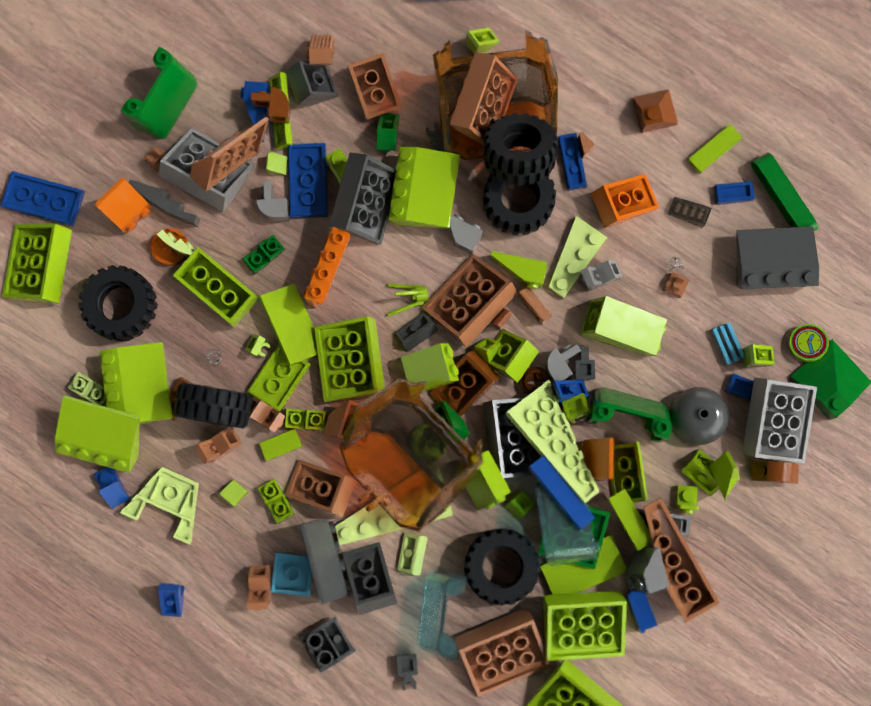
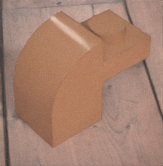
(266, 415)
(218, 446)
(259, 587)

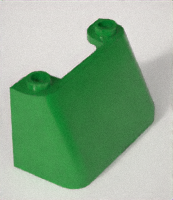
(165, 99)
(607, 401)

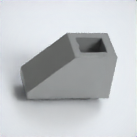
(465, 235)

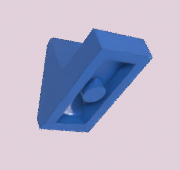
(569, 388)
(111, 487)
(171, 599)

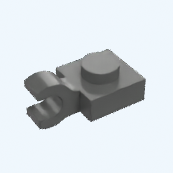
(584, 367)

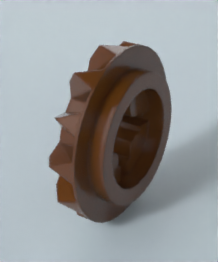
(540, 373)

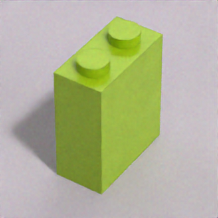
(432, 366)
(488, 484)

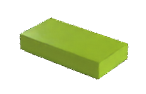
(281, 445)

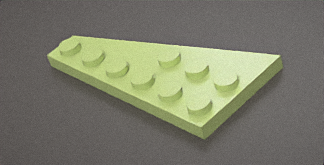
(550, 434)
(367, 525)

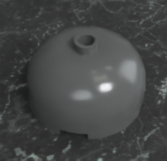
(687, 419)

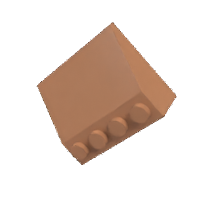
(483, 96)
(229, 155)
(470, 300)
(502, 652)

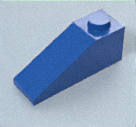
(255, 113)

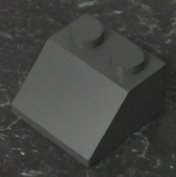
(311, 83)
(646, 571)

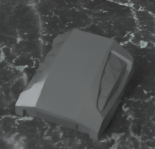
(332, 645)

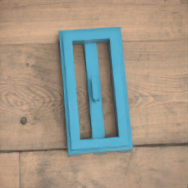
(728, 326)

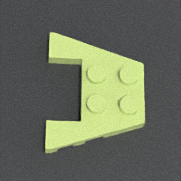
(171, 493)

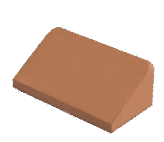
(534, 305)

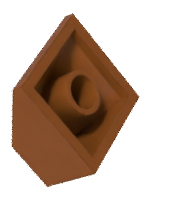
(655, 111)

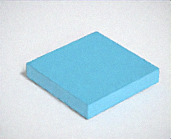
(292, 574)

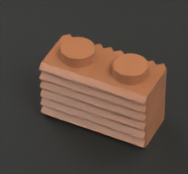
(320, 50)

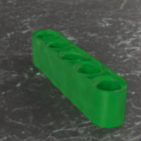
(782, 192)

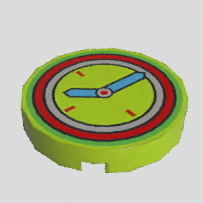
(808, 342)

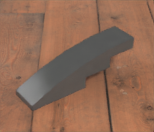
(161, 200)

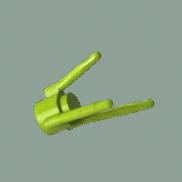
(418, 293)

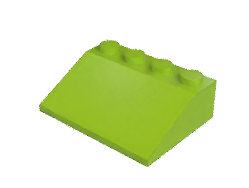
(424, 188)
(37, 263)
(349, 359)
(137, 381)
(97, 434)
(584, 625)
(571, 687)

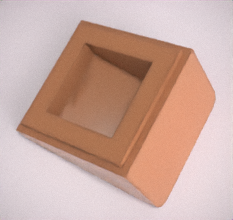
(585, 144)
(501, 318)

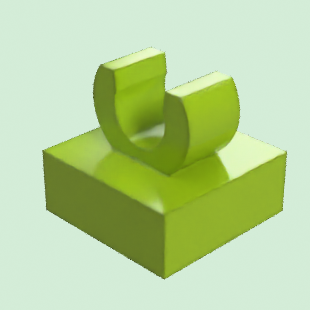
(255, 345)

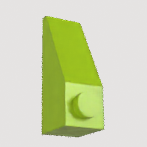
(525, 270)

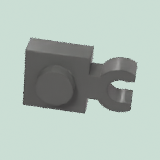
(437, 141)
(407, 667)

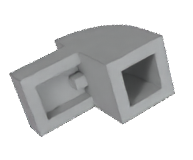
(273, 209)
(601, 274)
(556, 362)

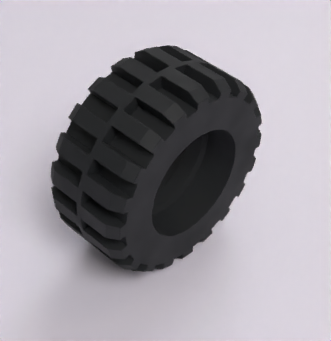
(523, 132)
(513, 221)
(97, 290)
(212, 405)
(521, 585)

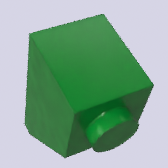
(387, 132)
(452, 419)

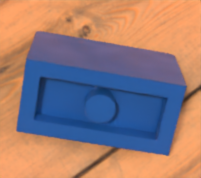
(640, 611)

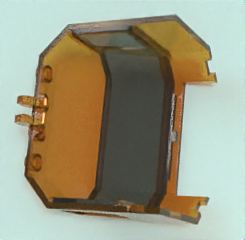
(533, 94)
(407, 455)

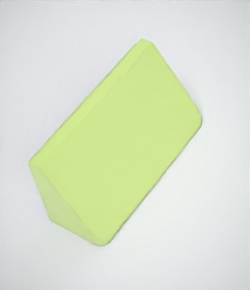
(412, 554)

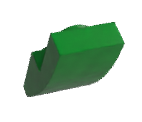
(264, 254)

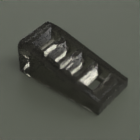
(692, 205)

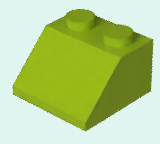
(513, 355)

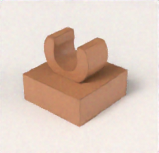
(153, 158)
(676, 284)

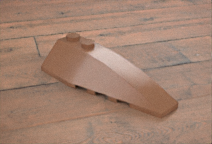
(686, 580)

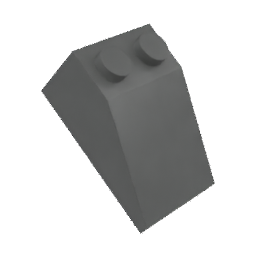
(369, 578)

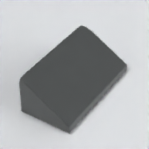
(416, 331)

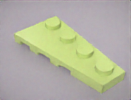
(577, 253)

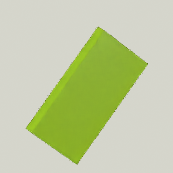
(629, 471)

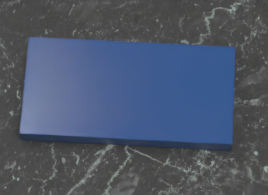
(307, 180)
(42, 198)

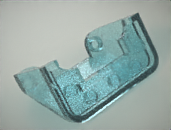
(560, 537)
(436, 592)

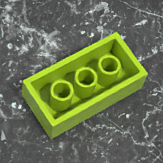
(216, 287)

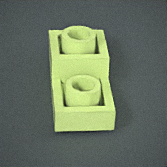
(182, 248)
(88, 389)

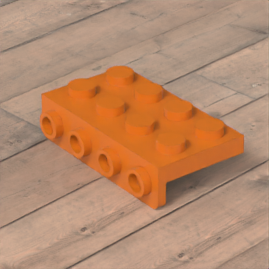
(326, 269)

